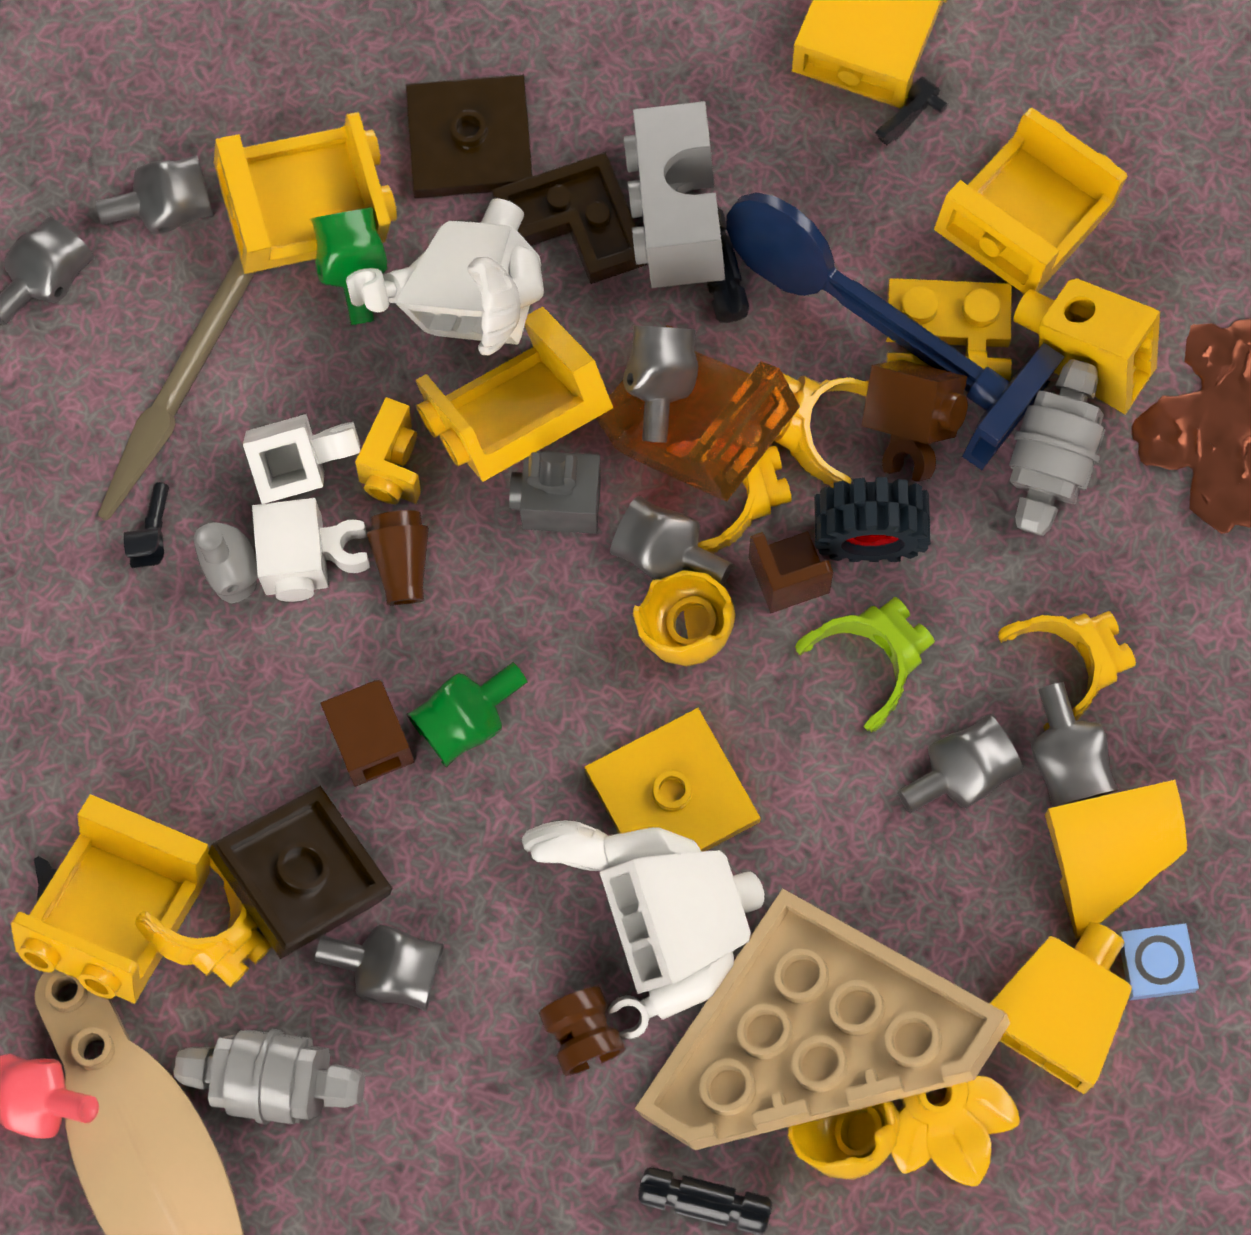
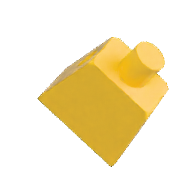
(1100, 330)
(1067, 1006)

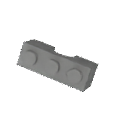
(679, 229)

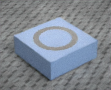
(1158, 961)

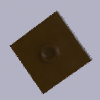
(468, 135)
(300, 871)

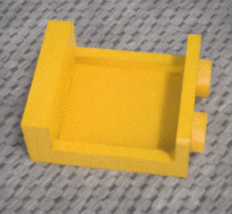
(865, 45)
(286, 182)
(1031, 203)
(517, 403)
(103, 884)

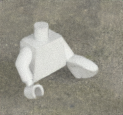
(467, 282)
(671, 906)

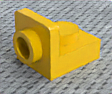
(389, 443)

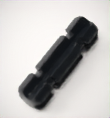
(729, 296)
(705, 1200)

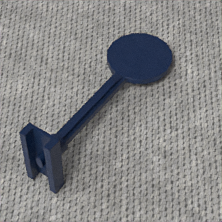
(796, 258)

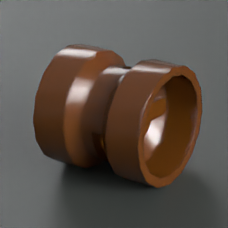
(581, 1029)

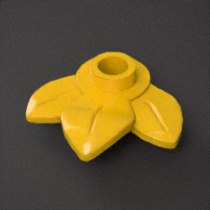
(955, 1129)

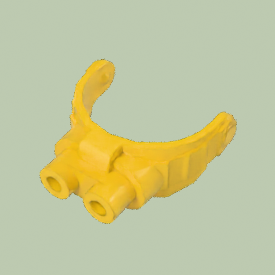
(797, 433)
(762, 494)
(1092, 640)
(216, 954)

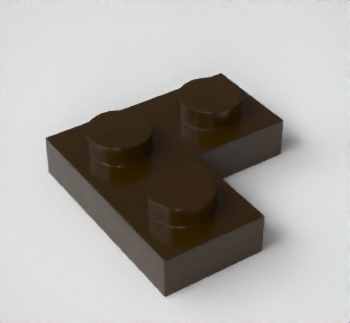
(583, 202)

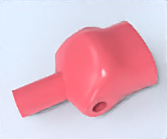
(37, 1099)

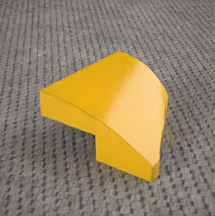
(1115, 847)

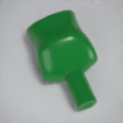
(346, 245)
(464, 712)

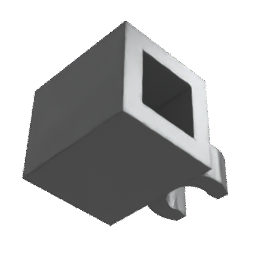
(558, 492)

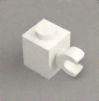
(290, 458)
(295, 548)

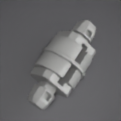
(1057, 447)
(269, 1076)

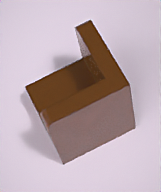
(789, 570)
(367, 732)

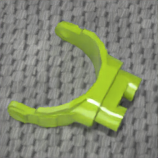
(892, 633)

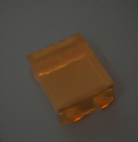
(712, 432)

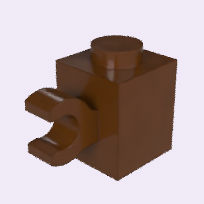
(917, 409)

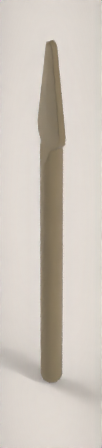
(158, 421)

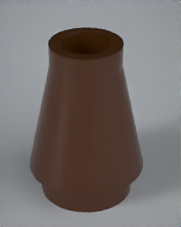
(400, 554)

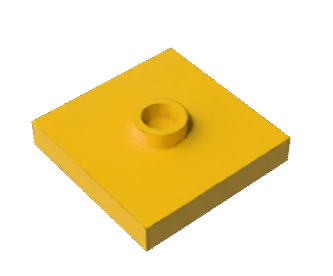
(675, 783)

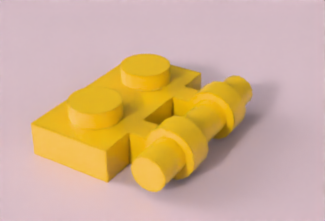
(958, 315)

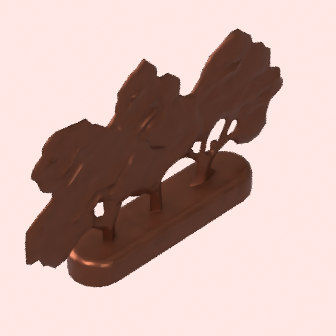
(1209, 426)

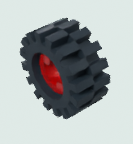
(872, 520)

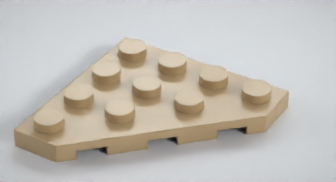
(813, 1030)

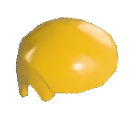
(707, 616)
(848, 1142)

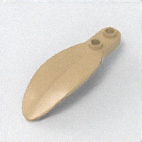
(147, 1150)

